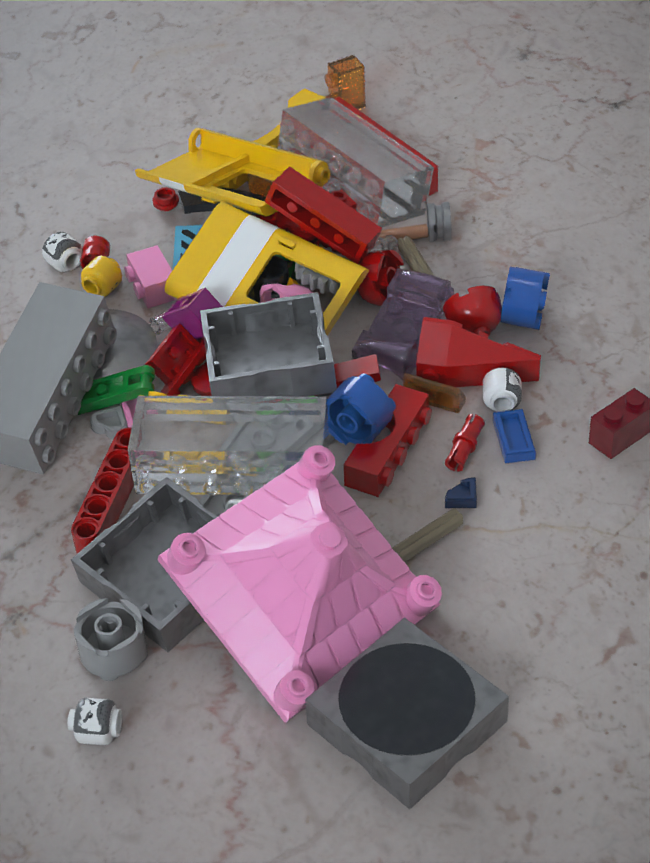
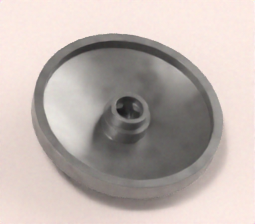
(132, 346)

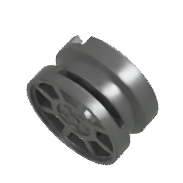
(439, 221)

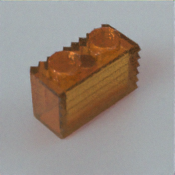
(347, 81)

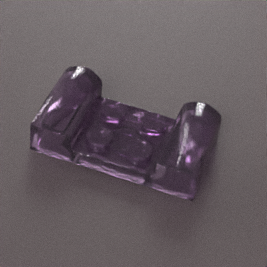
(398, 325)

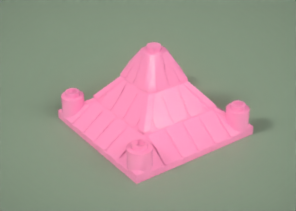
(297, 581)

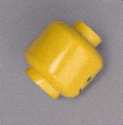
(101, 276)

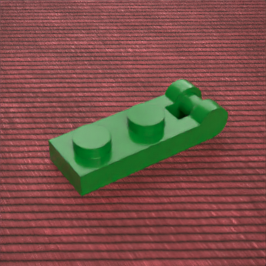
(118, 388)

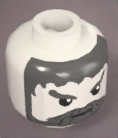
(62, 252)
(502, 389)
(95, 721)

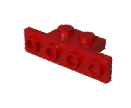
(176, 359)

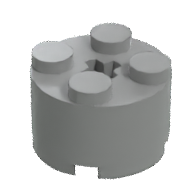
(110, 638)

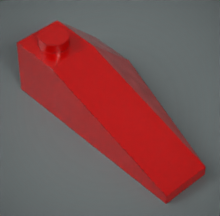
(464, 358)

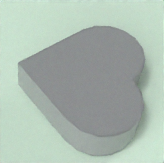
(108, 421)

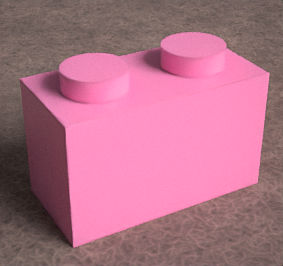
(149, 275)

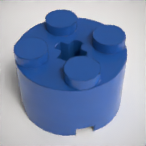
(524, 297)
(358, 410)

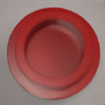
(165, 199)

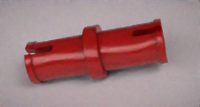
(464, 442)

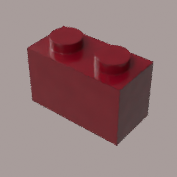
(620, 423)

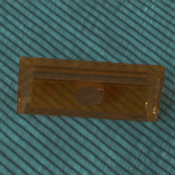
(440, 395)

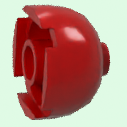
(381, 267)
(476, 311)

